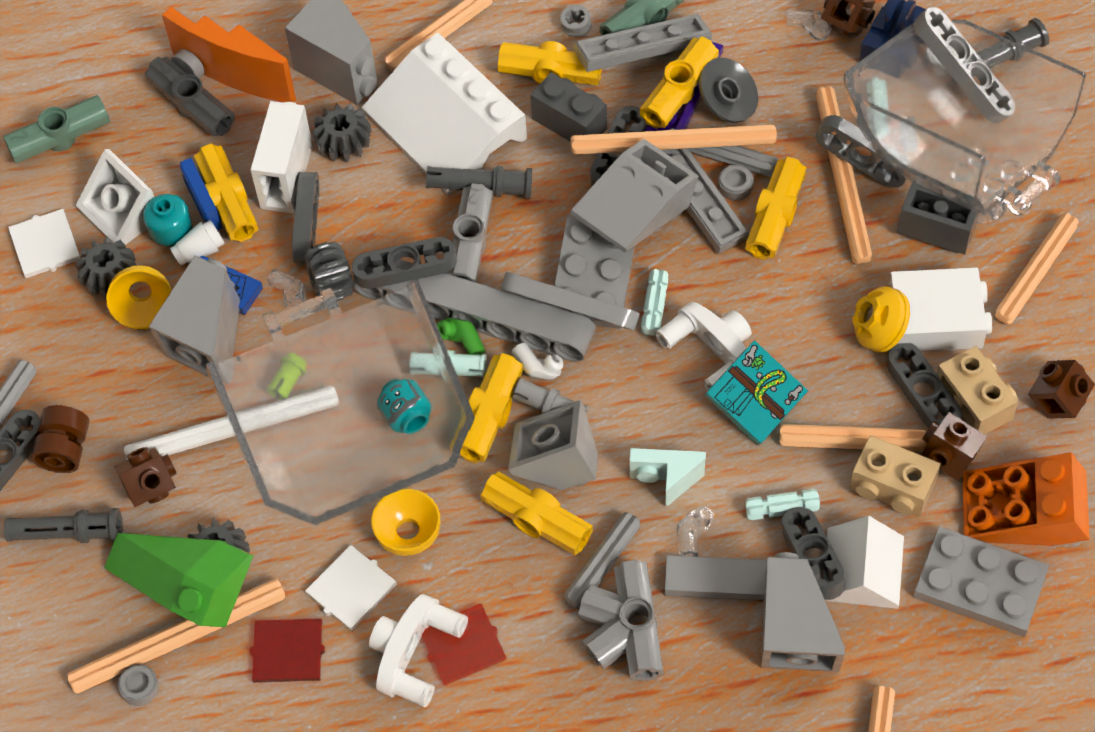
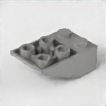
(636, 196)

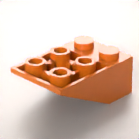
(1027, 502)

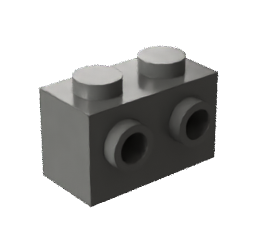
(567, 108)
(936, 220)

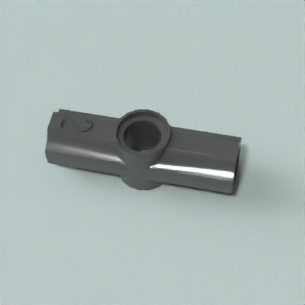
(190, 96)

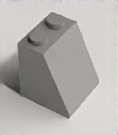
(332, 49)
(199, 316)
(796, 619)

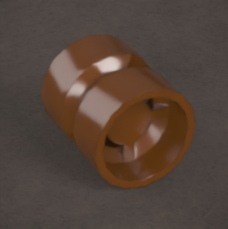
(60, 439)

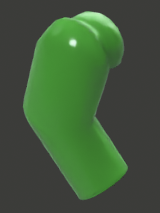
(462, 332)

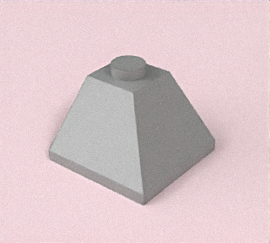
(555, 448)

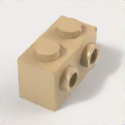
(978, 390)
(894, 476)

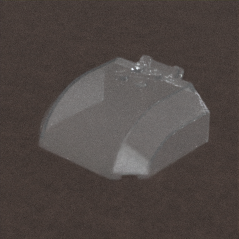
(938, 136)
(311, 410)

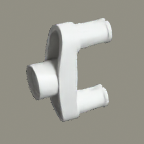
(721, 335)
(400, 640)

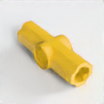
(544, 59)
(670, 94)
(226, 192)
(776, 208)
(491, 406)
(536, 513)

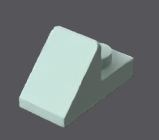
(677, 467)

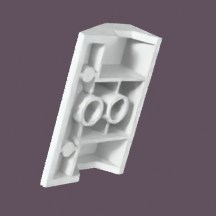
(443, 109)

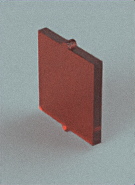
(287, 650)
(465, 655)

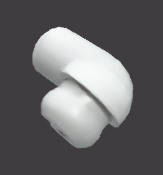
(535, 367)

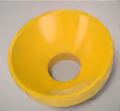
(135, 311)
(887, 321)
(402, 508)

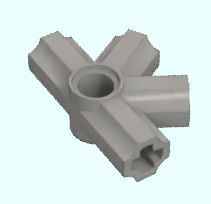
(614, 615)

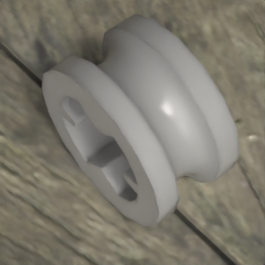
(574, 29)

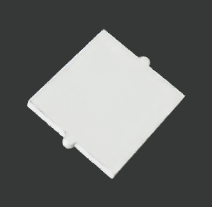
(44, 243)
(350, 587)

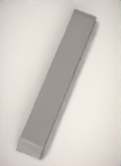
(499, 313)

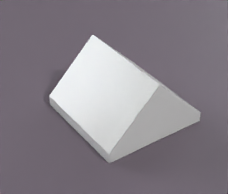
(115, 199)
(870, 562)

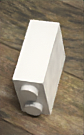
(281, 156)
(944, 308)

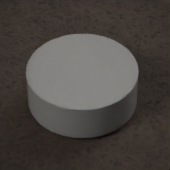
(188, 63)
(735, 182)
(138, 685)

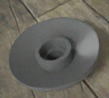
(728, 90)

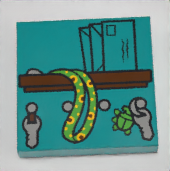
(756, 392)

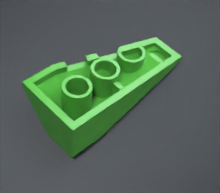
(183, 574)

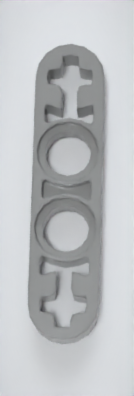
(995, 105)
(570, 301)

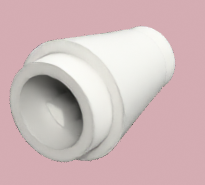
(199, 241)

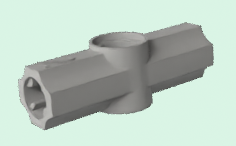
(471, 220)

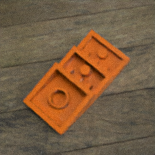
(232, 57)

